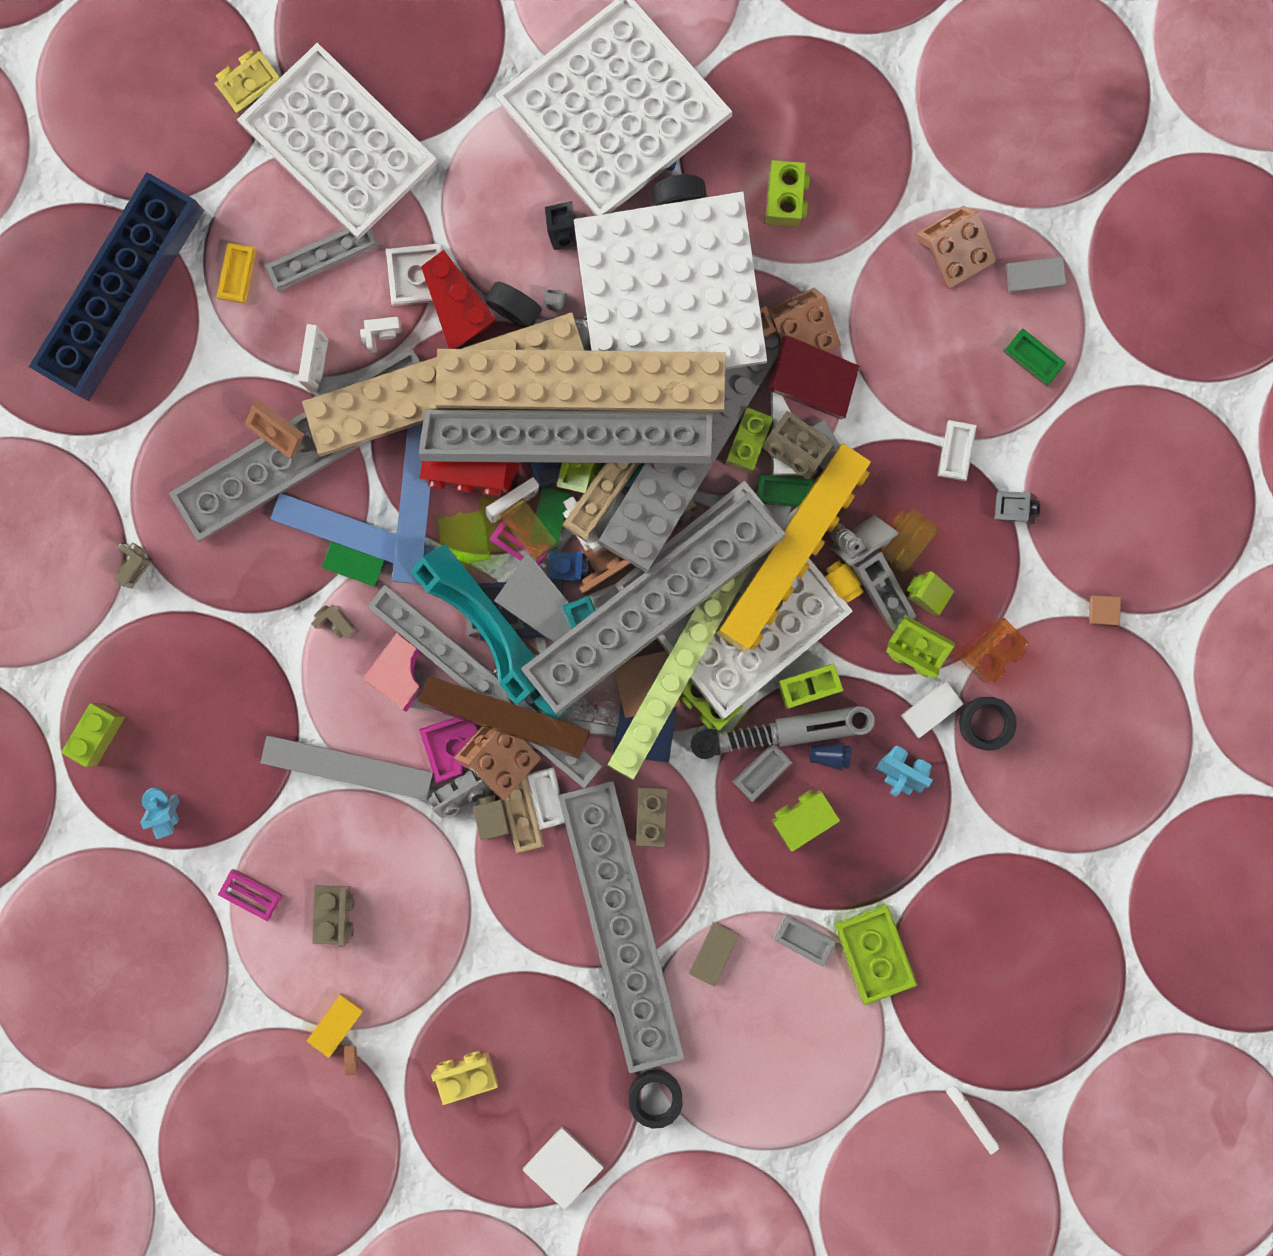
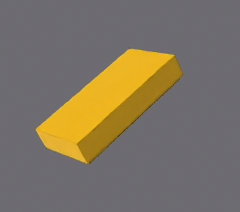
(236, 273)
(335, 1025)

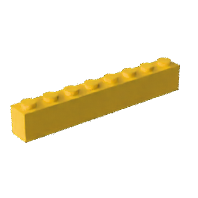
(789, 557)

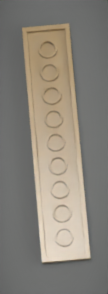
(580, 380)
(402, 396)

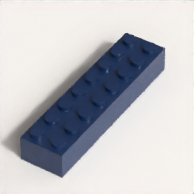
(117, 287)

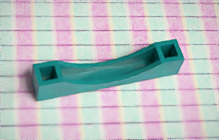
(447, 579)

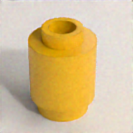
(844, 581)

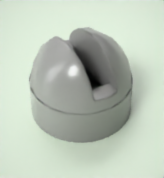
(554, 299)

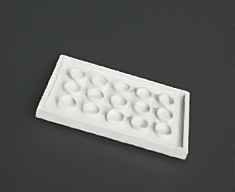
(337, 141)

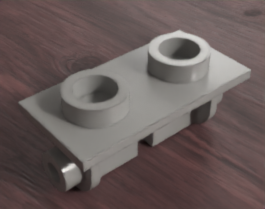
(448, 802)

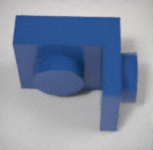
(567, 566)

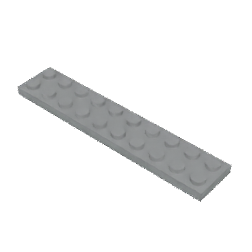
(566, 436)
(259, 473)
(666, 489)
(653, 603)
(621, 927)

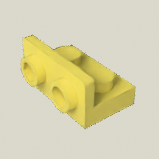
(247, 80)
(465, 1077)

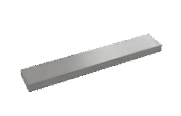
(347, 767)

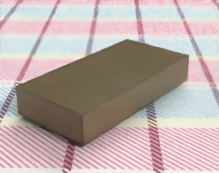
(714, 954)

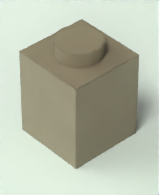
(491, 817)

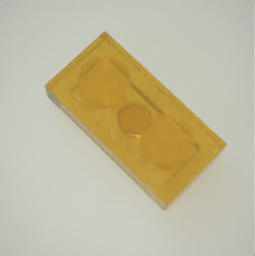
(528, 529)

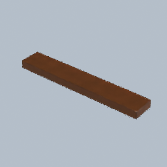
(504, 717)

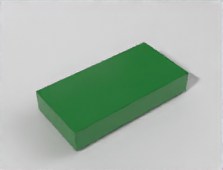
(1034, 357)
(783, 490)
(551, 511)
(353, 564)

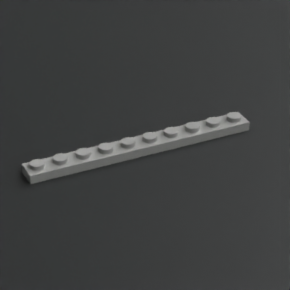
(465, 669)

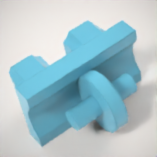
(902, 776)
(159, 812)

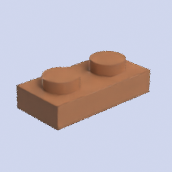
(274, 429)

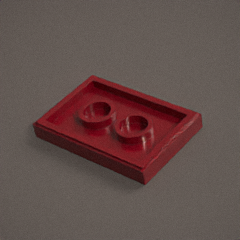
(813, 377)

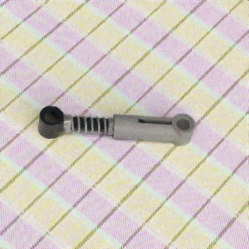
(786, 731)

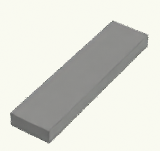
(318, 258)

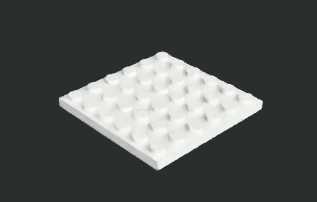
(613, 106)
(673, 280)
(726, 673)

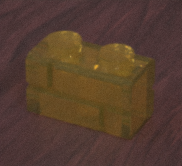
(913, 537)

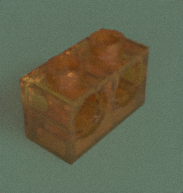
(989, 645)

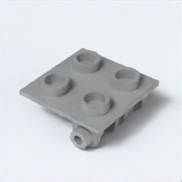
(862, 540)

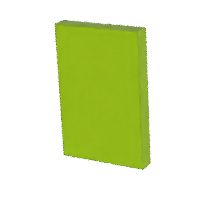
(875, 954)

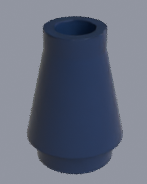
(833, 755)

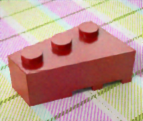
(456, 302)
(486, 477)

